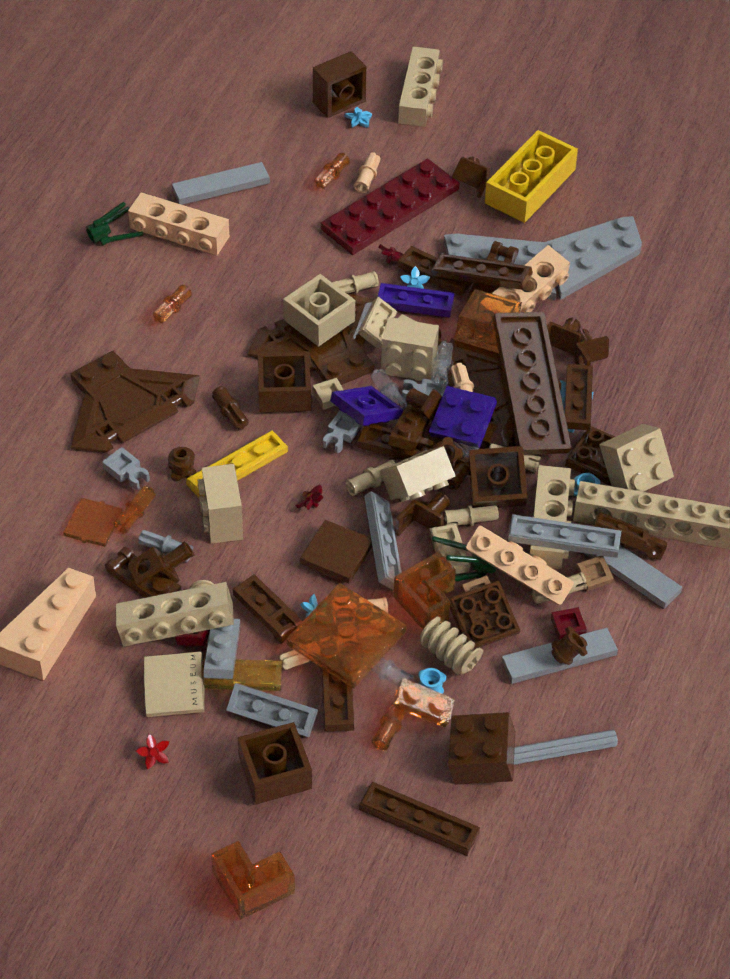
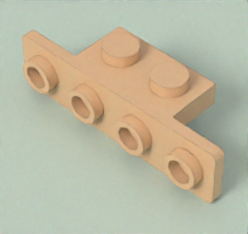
(516, 563)

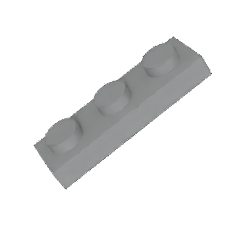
(222, 651)
(271, 709)

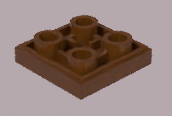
(588, 456)
(336, 551)
(484, 615)

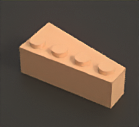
(46, 625)

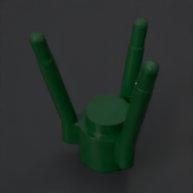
(100, 229)
(477, 563)

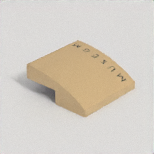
(174, 684)

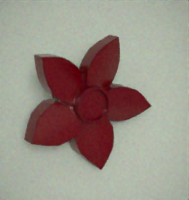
(392, 253)
(311, 498)

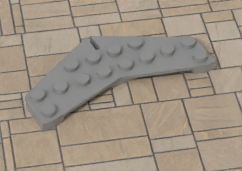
(589, 251)

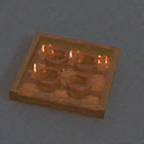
(346, 635)

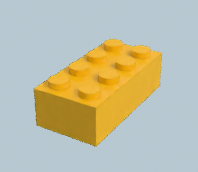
(531, 176)

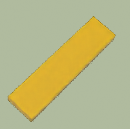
(247, 458)

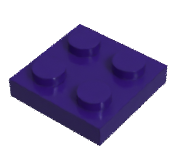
(366, 405)
(463, 416)

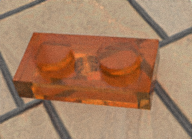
(423, 702)

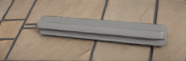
(565, 746)

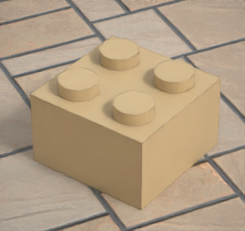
(319, 310)
(409, 349)
(637, 459)
(418, 474)
(220, 503)

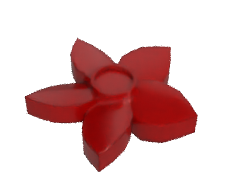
(153, 751)

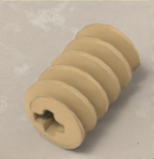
(448, 647)

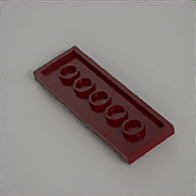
(389, 206)

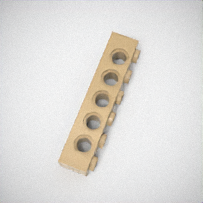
(656, 513)

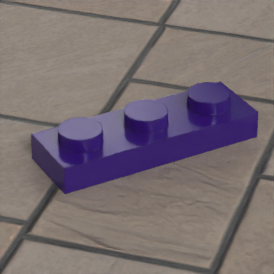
(417, 299)

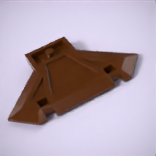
(336, 358)
(487, 376)
(125, 401)

